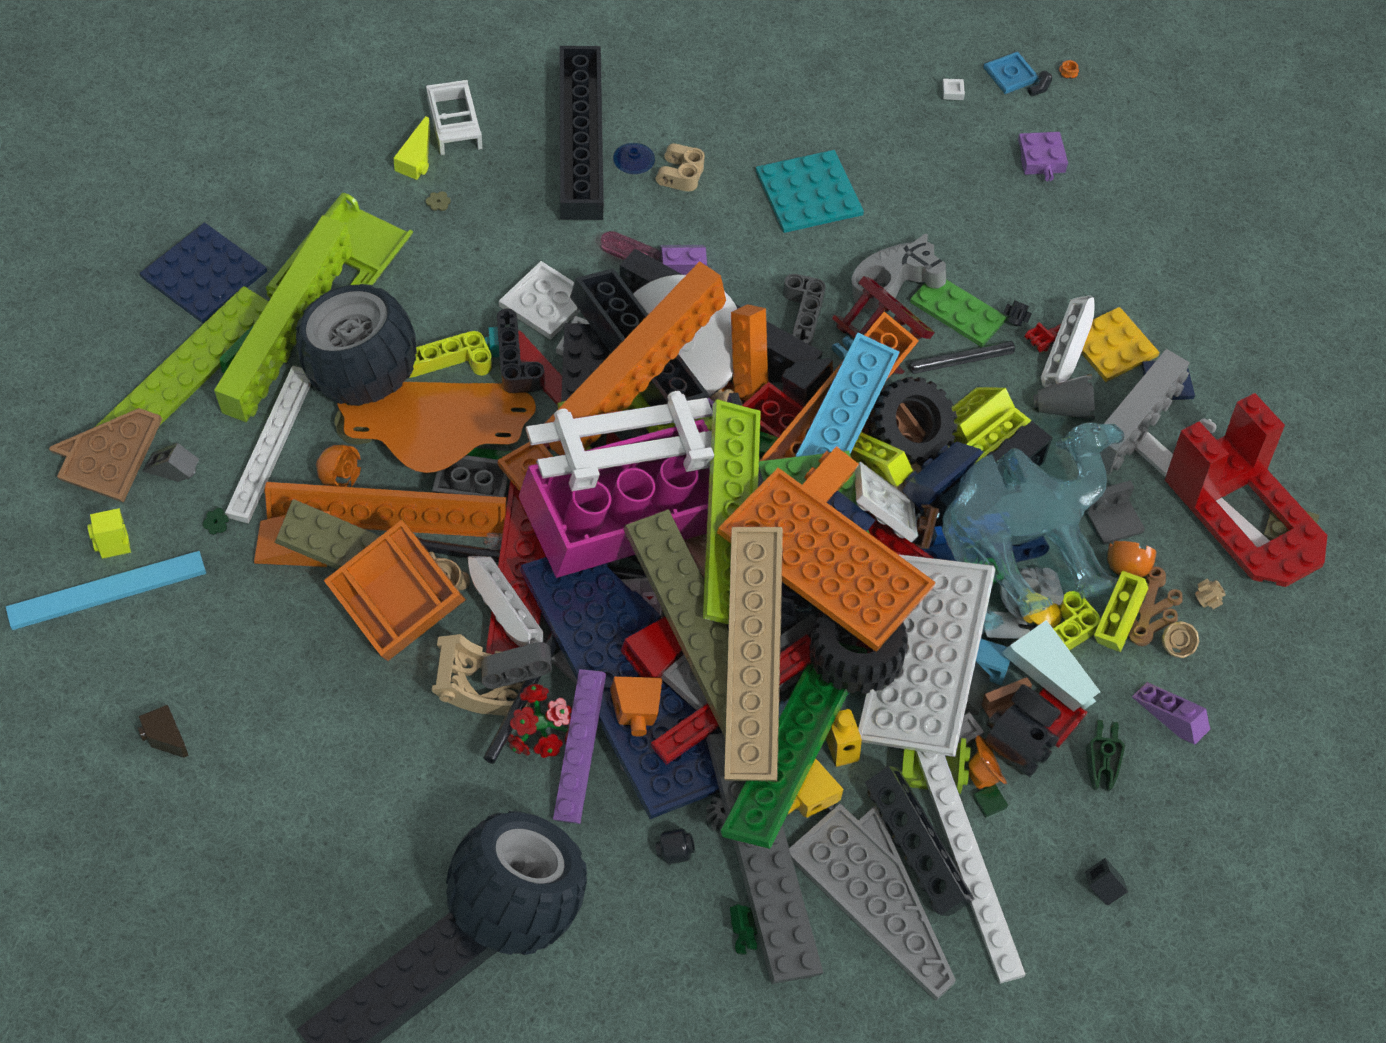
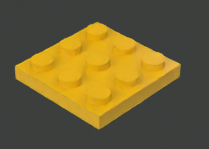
(1116, 345)

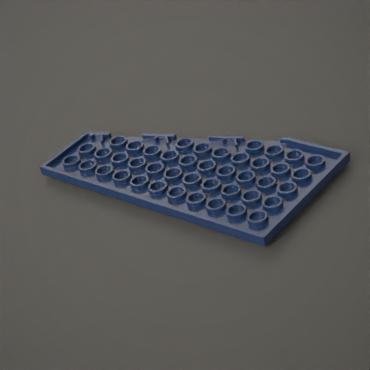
(590, 620)

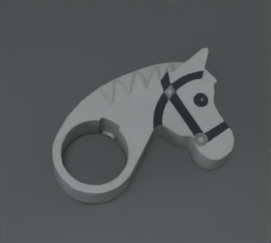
(899, 263)

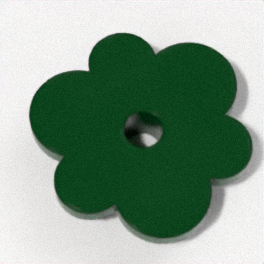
(211, 523)

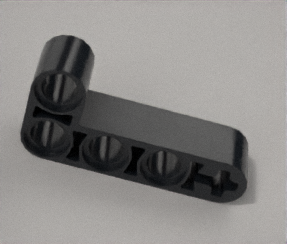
(509, 348)

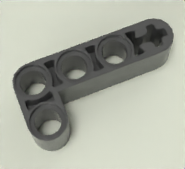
(810, 294)

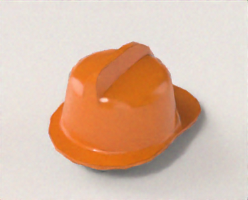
(984, 767)

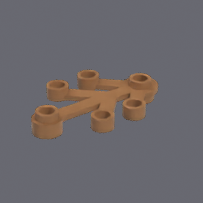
(1149, 609)

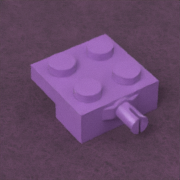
(1043, 153)

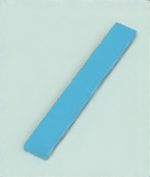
(105, 590)

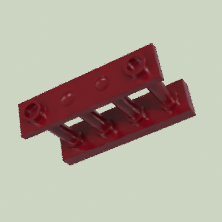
(887, 303)

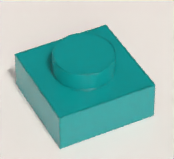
(492, 341)

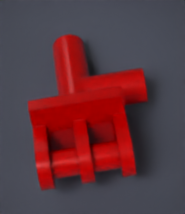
(1042, 337)

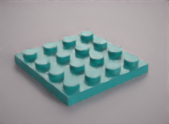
(809, 191)

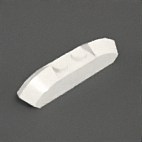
(1069, 341)
(504, 601)

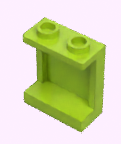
(914, 776)

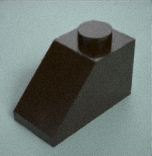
(162, 732)

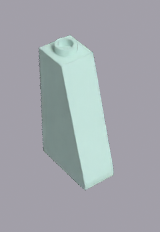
(1053, 666)

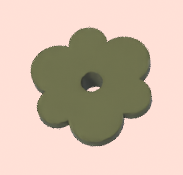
(438, 201)

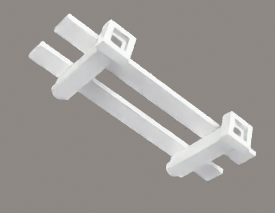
(585, 464)

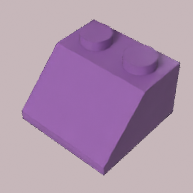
(683, 257)

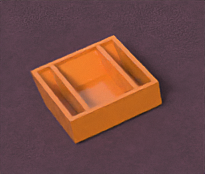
(394, 590)

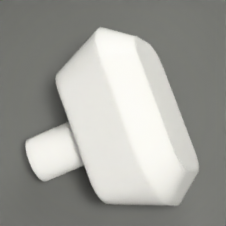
(1210, 426)

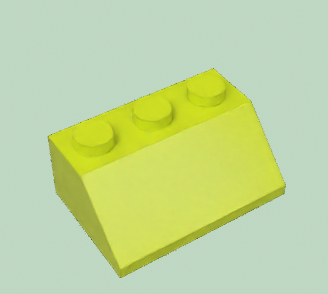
(979, 411)

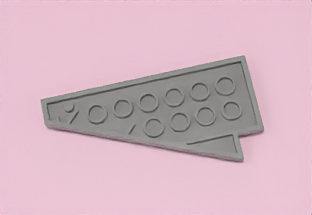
(868, 882)

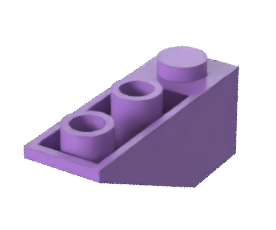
(1178, 714)

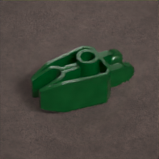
(1104, 755)

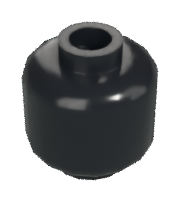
(675, 846)

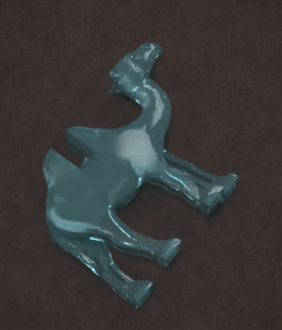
(1019, 503)

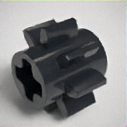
(1017, 313)

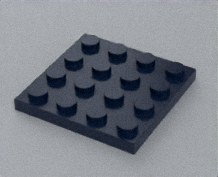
(203, 272)

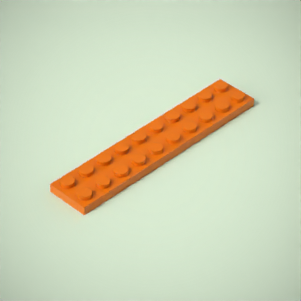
(384, 508)

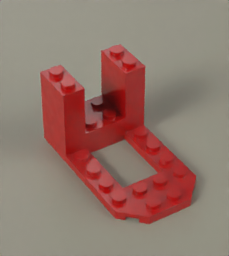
(1213, 468)

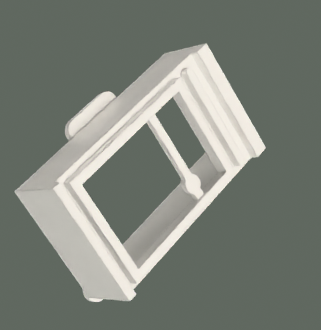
(455, 131)

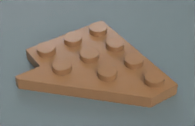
(108, 454)

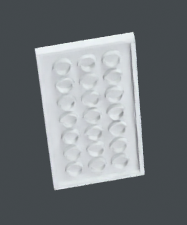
(930, 695)

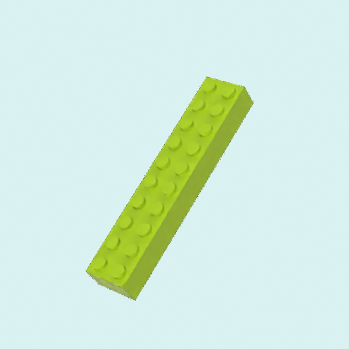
(275, 331)

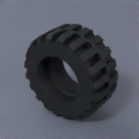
(929, 402)
(852, 669)

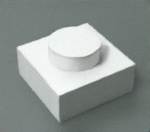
(953, 89)

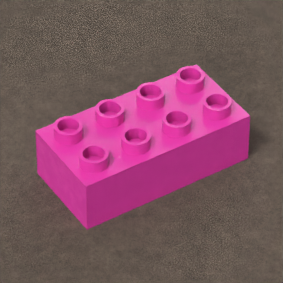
(588, 524)

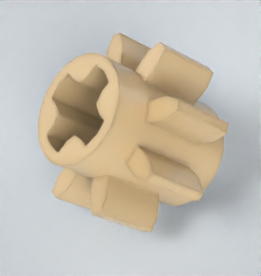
(1210, 593)

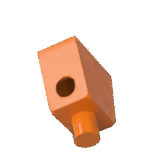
(636, 702)

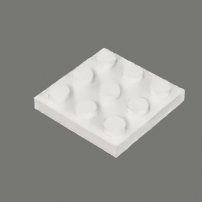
(542, 300)
(885, 502)

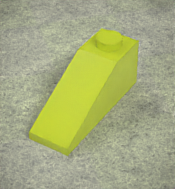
(413, 156)

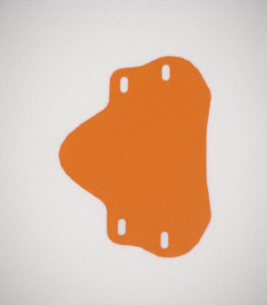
(439, 422)

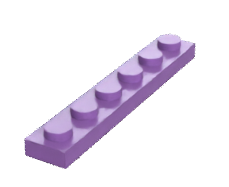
(579, 746)

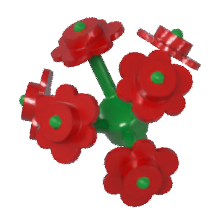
(527, 722)

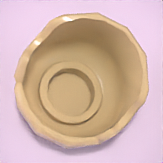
(1180, 634)

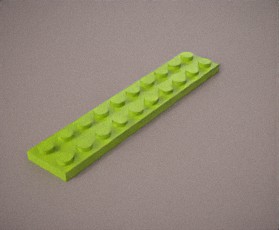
(194, 360)
(731, 481)

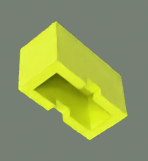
(109, 533)

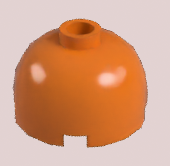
(338, 462)
(1130, 558)

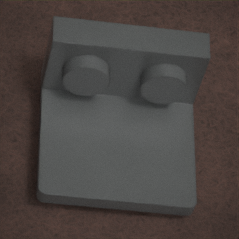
(1114, 514)

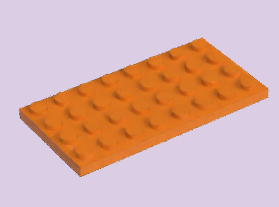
(834, 560)

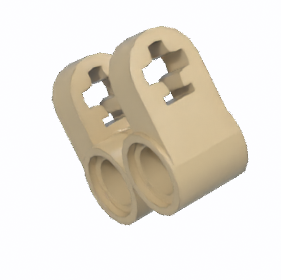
(688, 174)

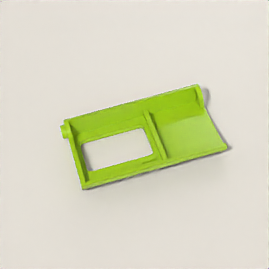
(371, 238)

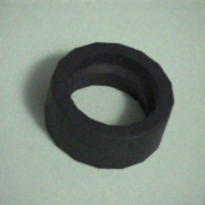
(1035, 705)

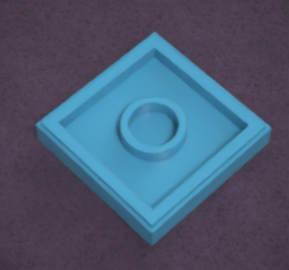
(1011, 72)

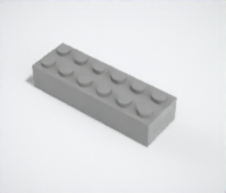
(1144, 406)

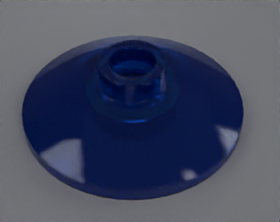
(634, 164)

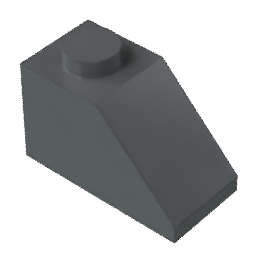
(172, 463)

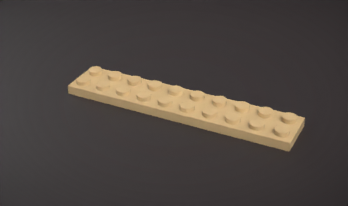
(754, 654)

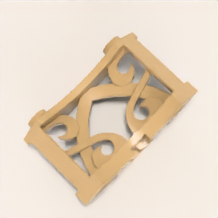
(454, 657)

